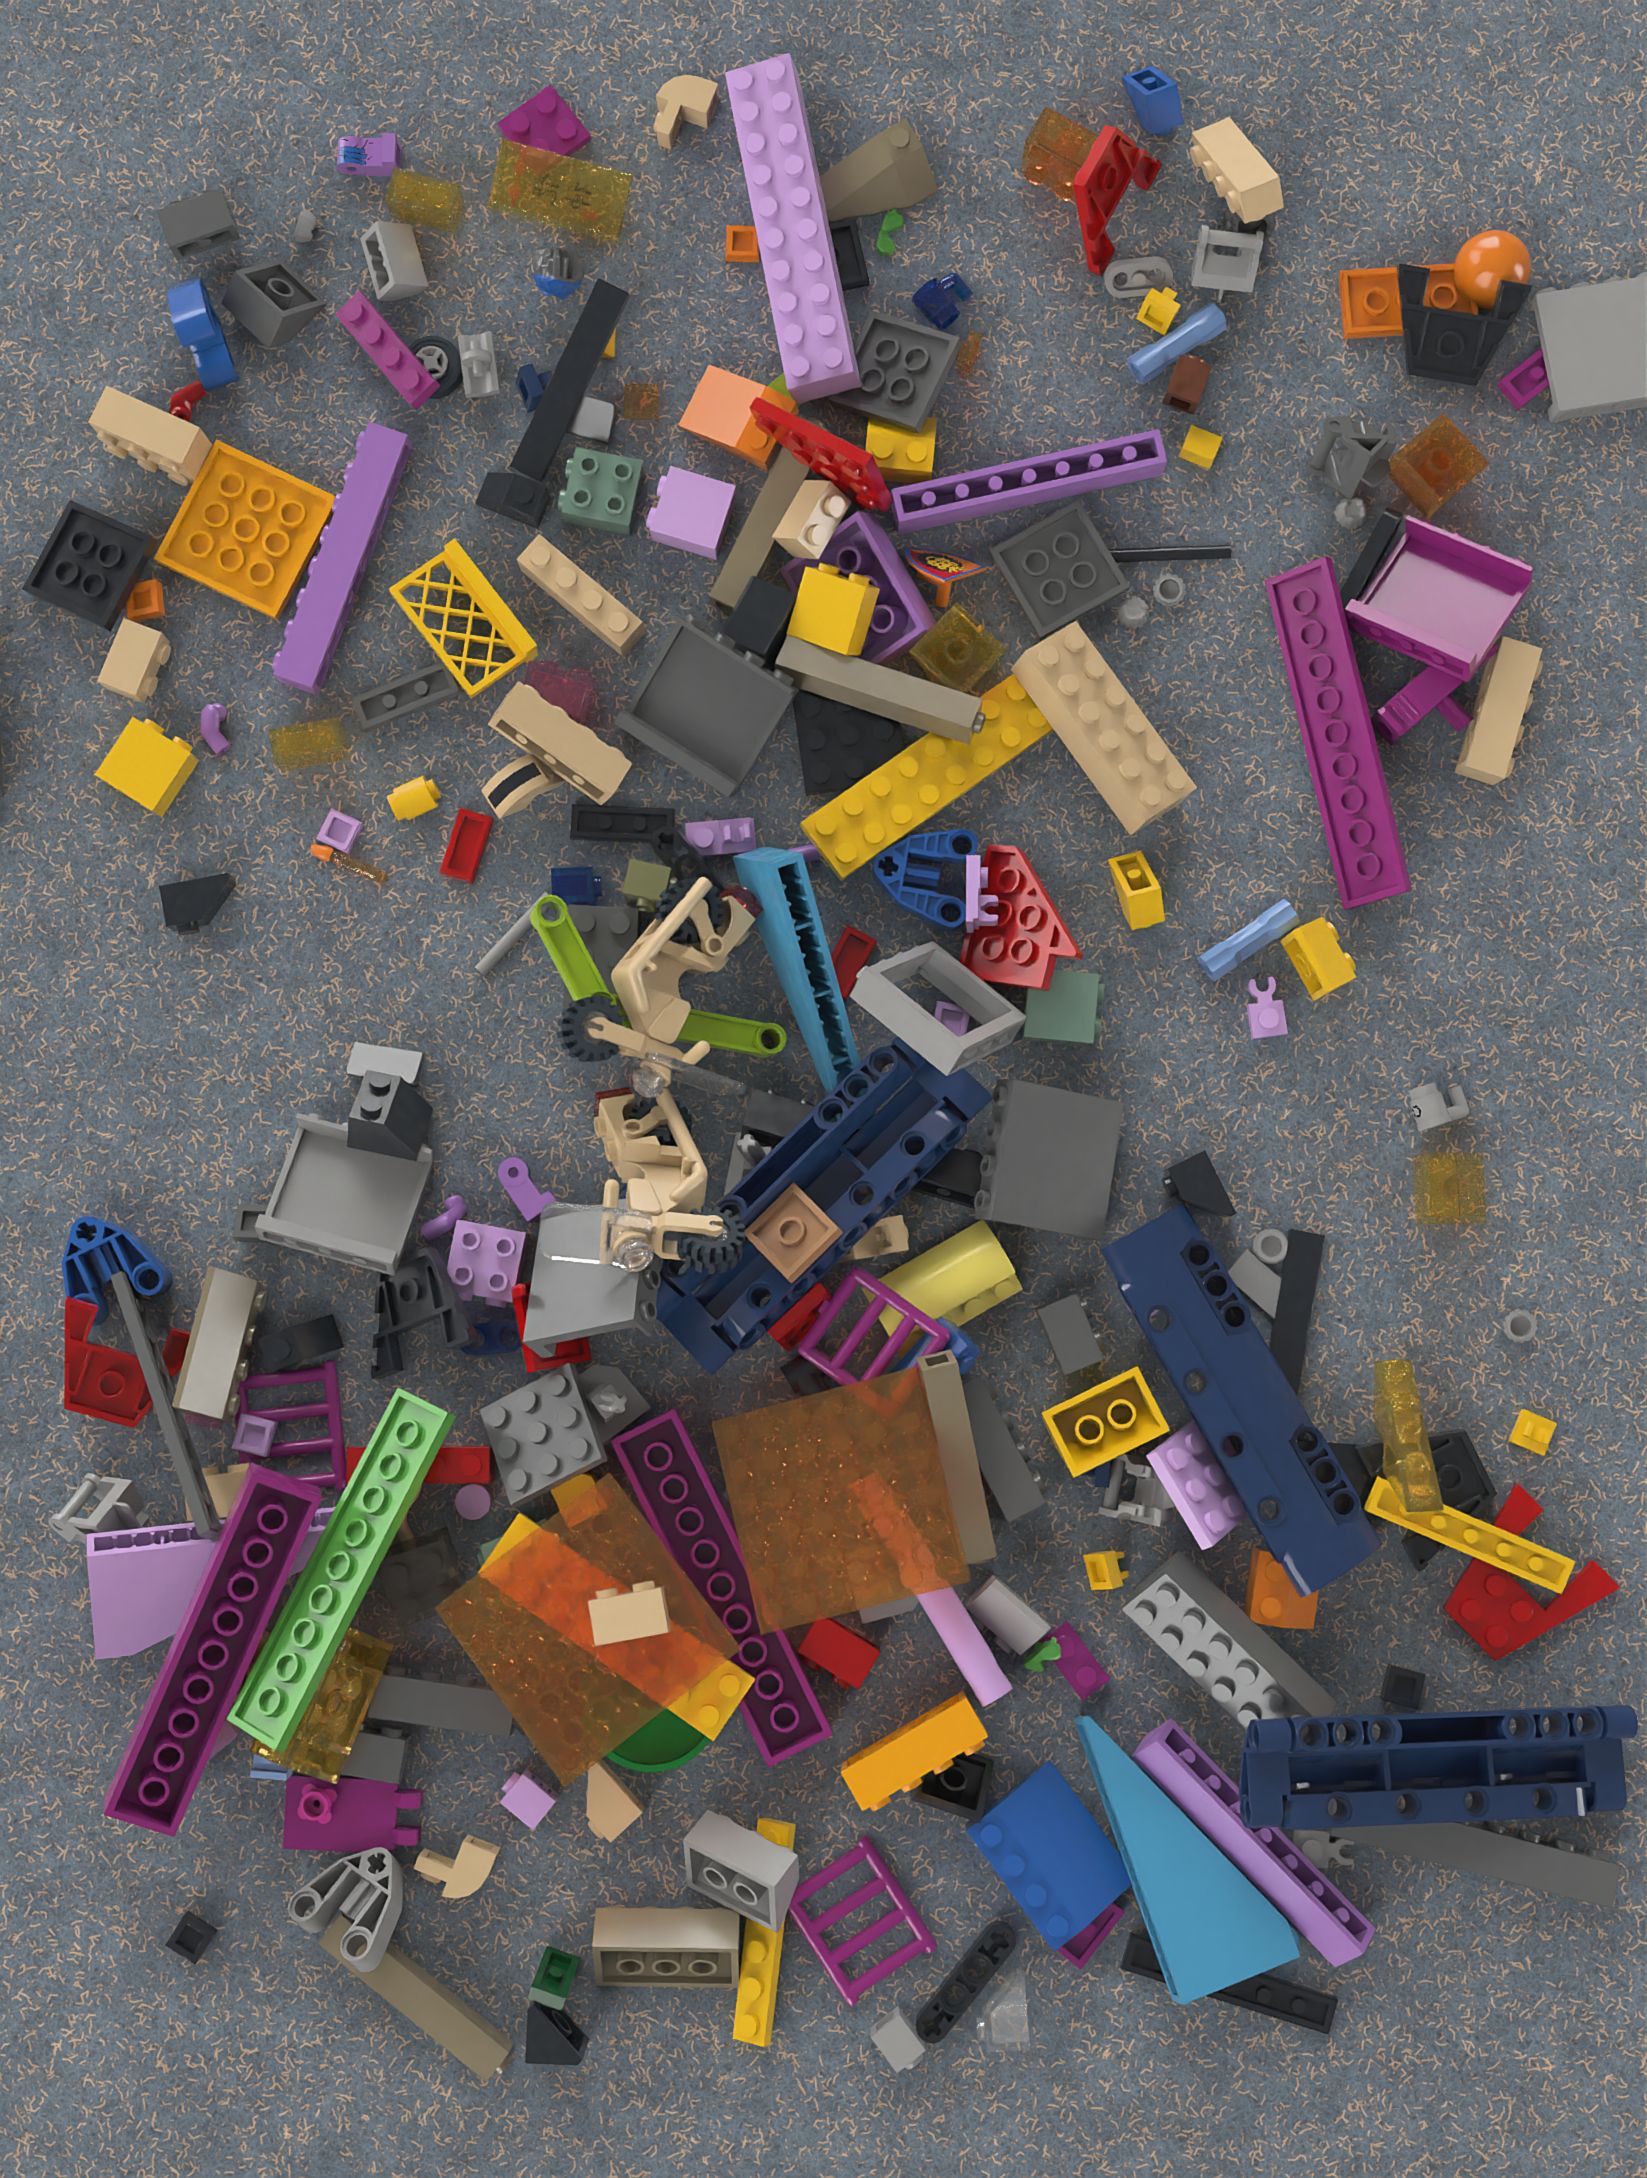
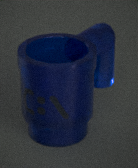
(937, 303)

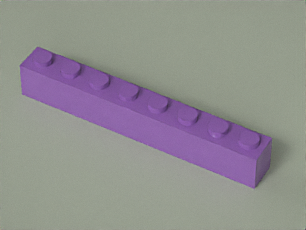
(1028, 482)
(342, 558)
(1259, 1853)

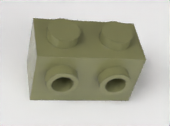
(645, 883)

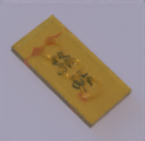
(560, 191)

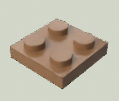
(792, 1232)

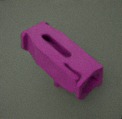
(1418, 698)

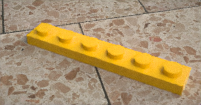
(1475, 1538)
(761, 1960)

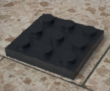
(90, 565)
(841, 742)

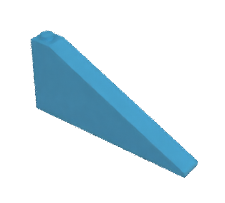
(801, 958)
(1196, 1904)

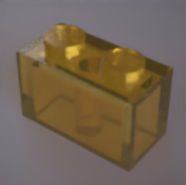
(424, 200)
(309, 744)

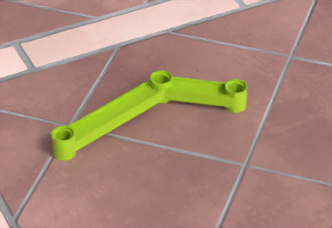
(585, 981)

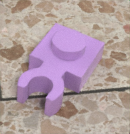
(1265, 1016)

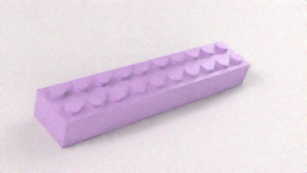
(792, 229)

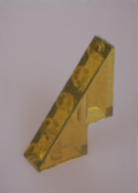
(1406, 1445)

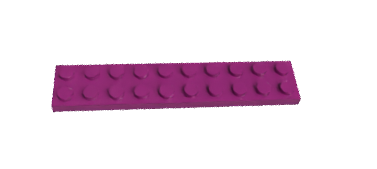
(1338, 734)

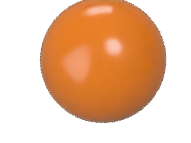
(1486, 261)

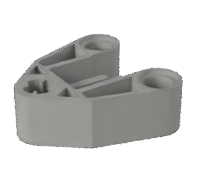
(363, 1895)

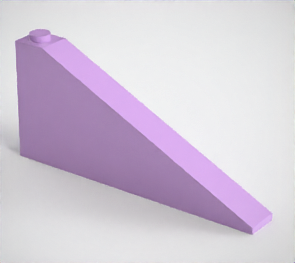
(147, 1579)

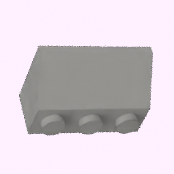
(741, 1869)

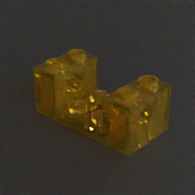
(324, 1735)

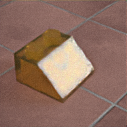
(957, 651)
(1449, 1188)

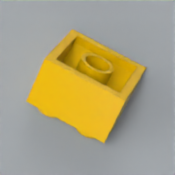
(902, 453)
(1319, 958)

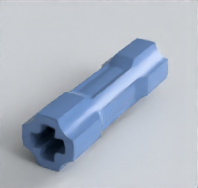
(1196, 330)
(1244, 943)

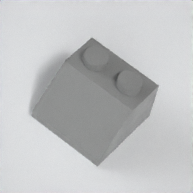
(1006, 1614)

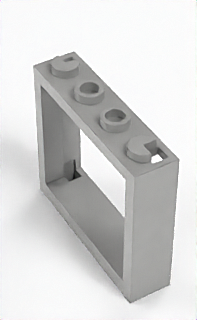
(918, 1028)

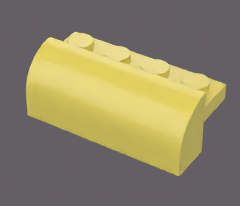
(951, 1281)

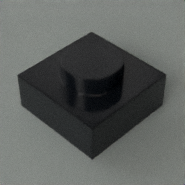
(1402, 1686)
(191, 1937)

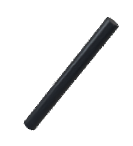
(1171, 553)

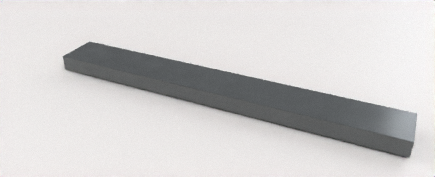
(171, 1419)

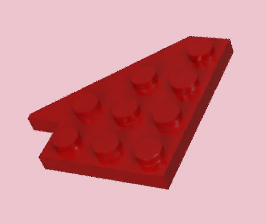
(829, 456)
(1028, 931)

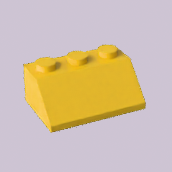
(1104, 1422)

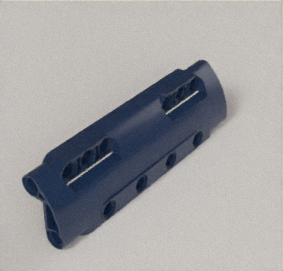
(837, 1178)
(1243, 1398)
(1434, 1765)

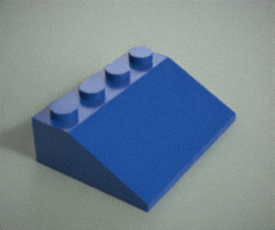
(1051, 1854)

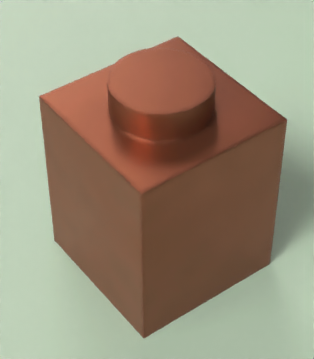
(1187, 383)

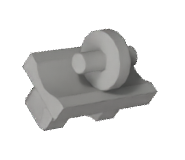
(479, 365)

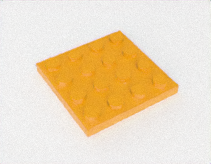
(246, 530)

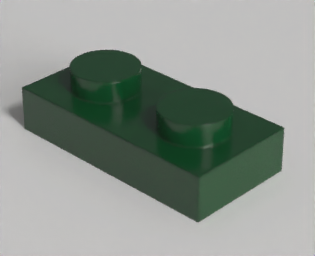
(553, 1978)

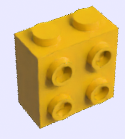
(833, 609)
(148, 765)

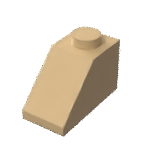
(609, 1802)

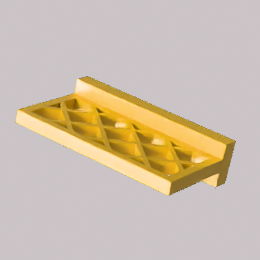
(487, 601)

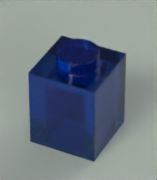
(576, 885)

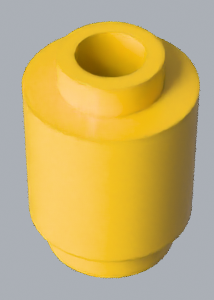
(414, 798)

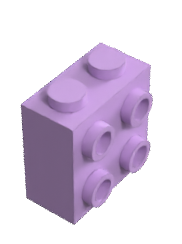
(692, 512)
(486, 1261)

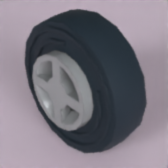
(436, 350)

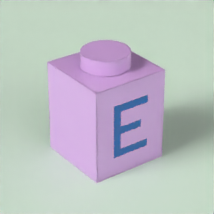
(528, 1797)

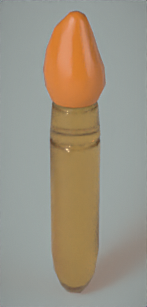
(347, 862)

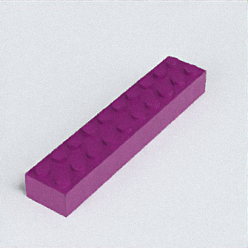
(704, 1541)
(212, 1650)

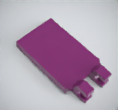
(361, 1816)

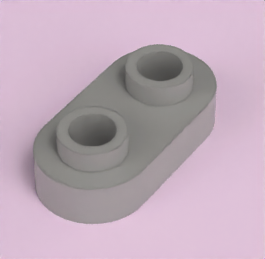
(1136, 279)

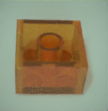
(1056, 152)
(1436, 466)

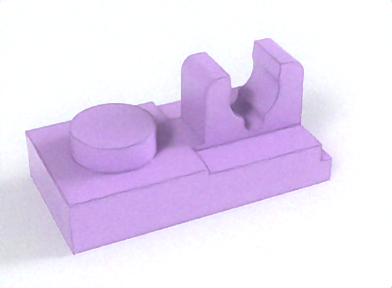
(722, 836)
(975, 902)

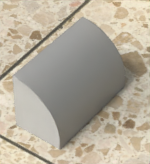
(393, 261)

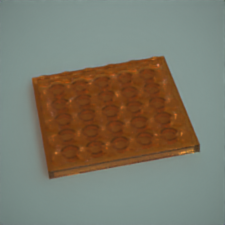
(840, 1501)
(534, 1636)

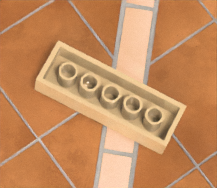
(1103, 727)

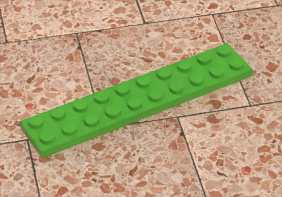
(340, 1570)

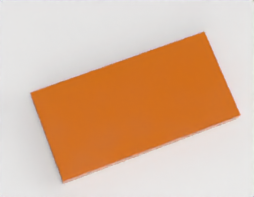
(1373, 305)

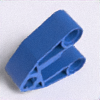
(201, 330)
(928, 847)
(132, 1253)

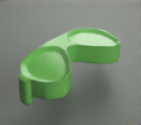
(891, 222)
(1047, 1651)

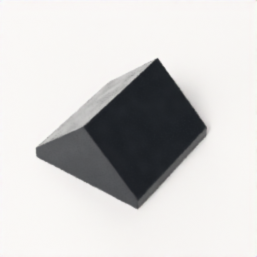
(761, 620)
(959, 1788)
(553, 2037)

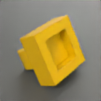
(1159, 310)
(1532, 1432)
(1104, 1569)

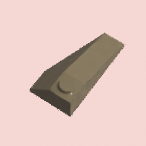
(879, 176)

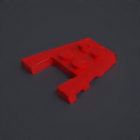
(1100, 186)
(106, 1379)

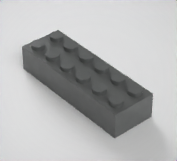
(1223, 1646)

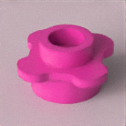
(309, 1811)

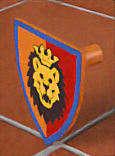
(941, 570)

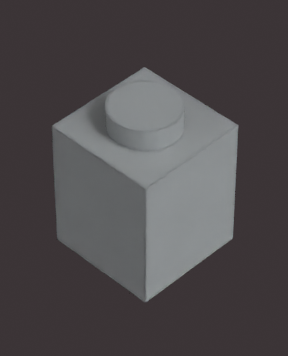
(898, 2040)

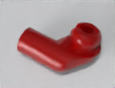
(182, 401)

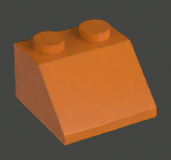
(1272, 1596)

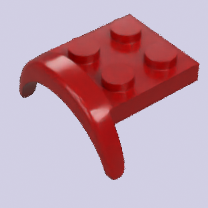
(566, 1352)

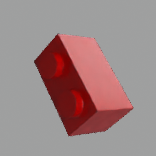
(838, 1651)

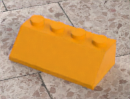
(913, 1751)

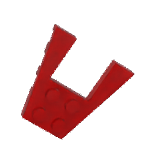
(1498, 1610)

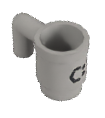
(1430, 1107)

